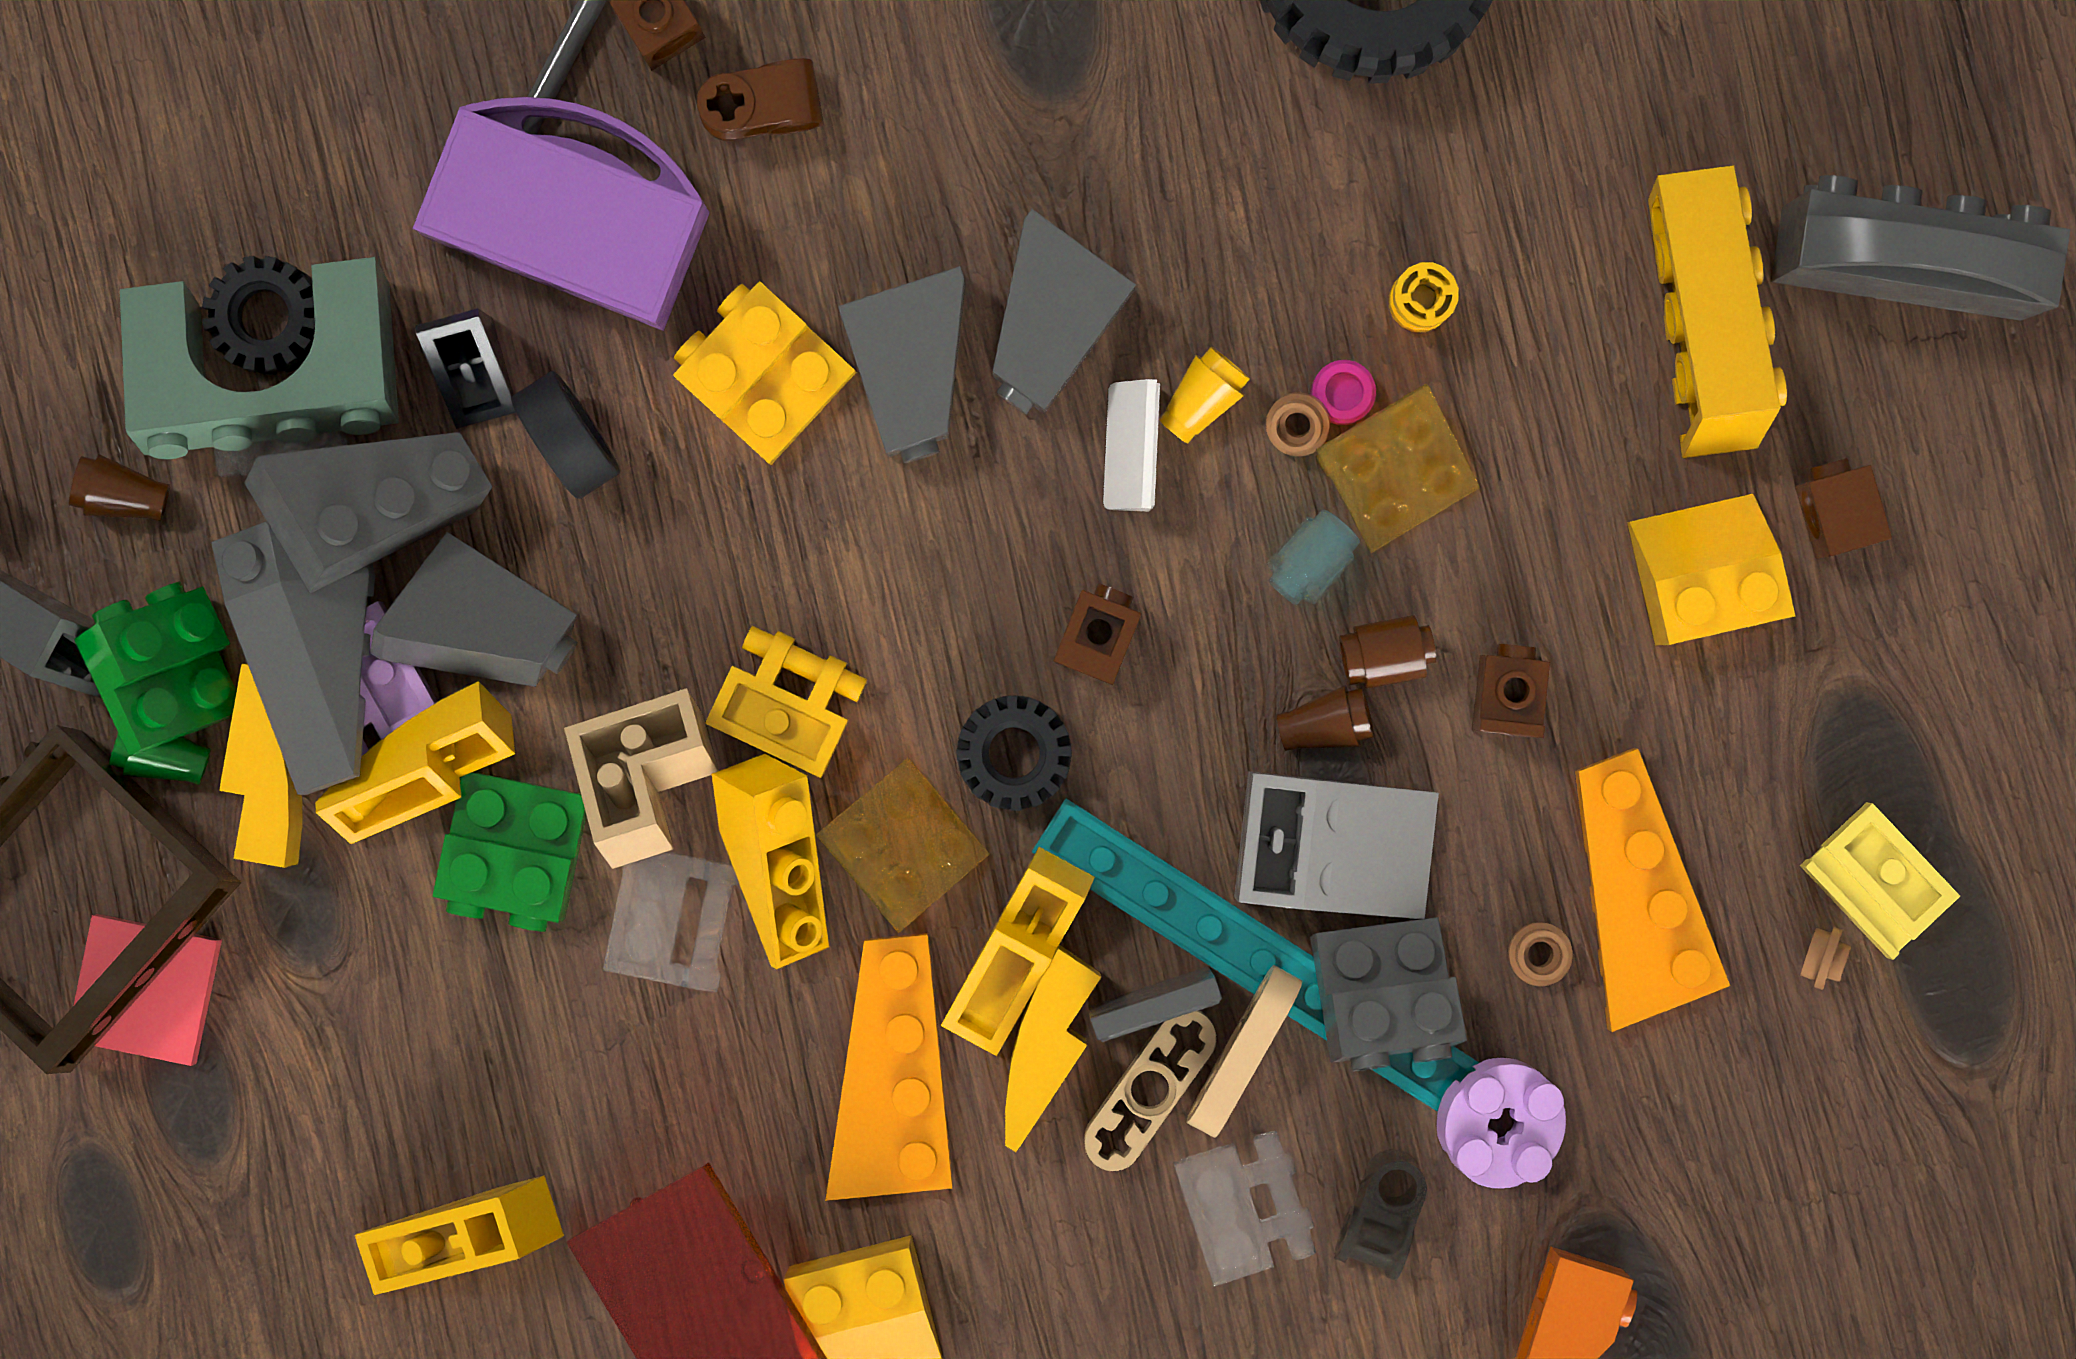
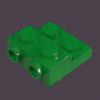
(160, 666)
(511, 850)

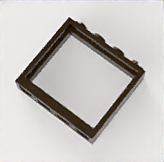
(154, 947)

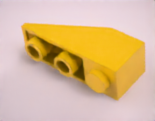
(773, 850)

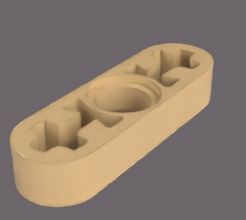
(1244, 1051)
(1110, 1118)

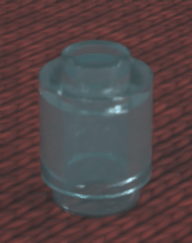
(1312, 558)

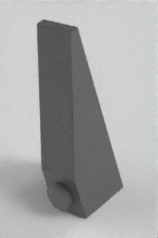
(300, 653)

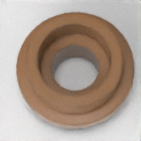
(1287, 440)
(1825, 957)
(1558, 962)

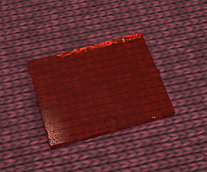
(691, 1278)

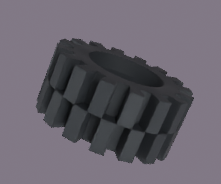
(226, 311)
(1007, 791)

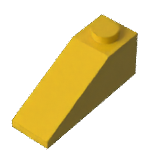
(460, 1236)

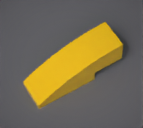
(420, 764)
(256, 768)
(1018, 951)
(1046, 1043)

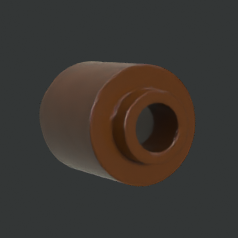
(1387, 652)

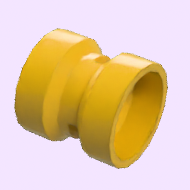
(1413, 301)

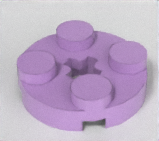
(1527, 1148)

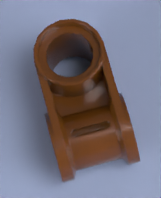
(776, 99)

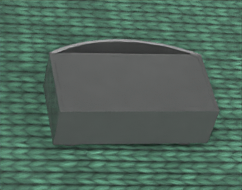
(1921, 253)

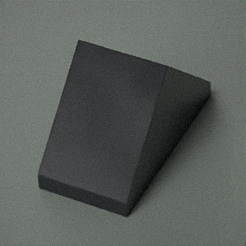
(468, 366)

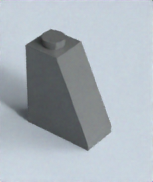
(1053, 314)
(909, 358)
(474, 620)
(40, 636)

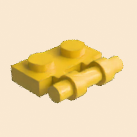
(777, 719)

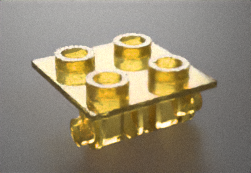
(1397, 468)
(902, 845)

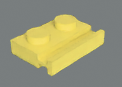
(1880, 880)

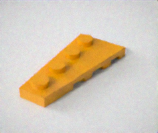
(1645, 910)
(892, 1094)

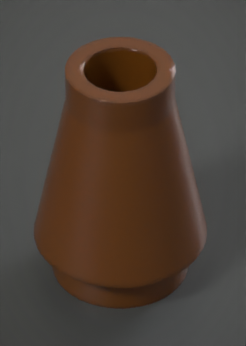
(114, 490)
(1328, 722)

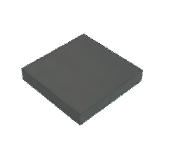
(1154, 1004)

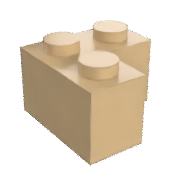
(627, 761)

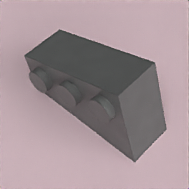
(364, 500)

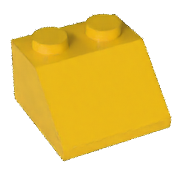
(1710, 570)
(866, 1303)

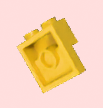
(762, 370)

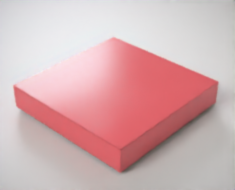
(172, 1010)

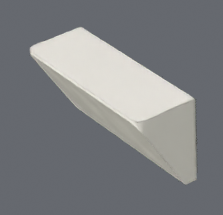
(1131, 445)

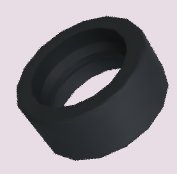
(565, 435)

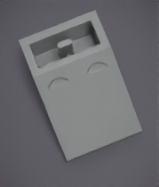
(1335, 846)

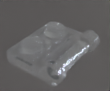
(650, 918)

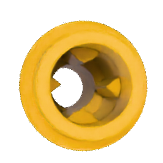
(1204, 394)

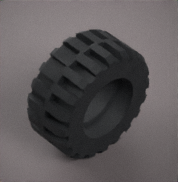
(1375, 41)

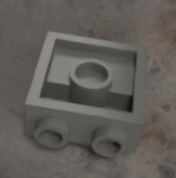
(1387, 993)

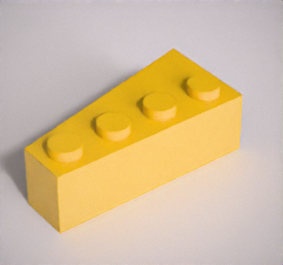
(1715, 310)

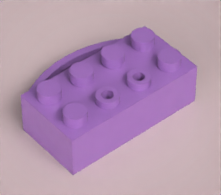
(565, 207)

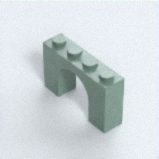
(338, 387)

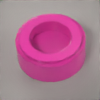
(1345, 391)

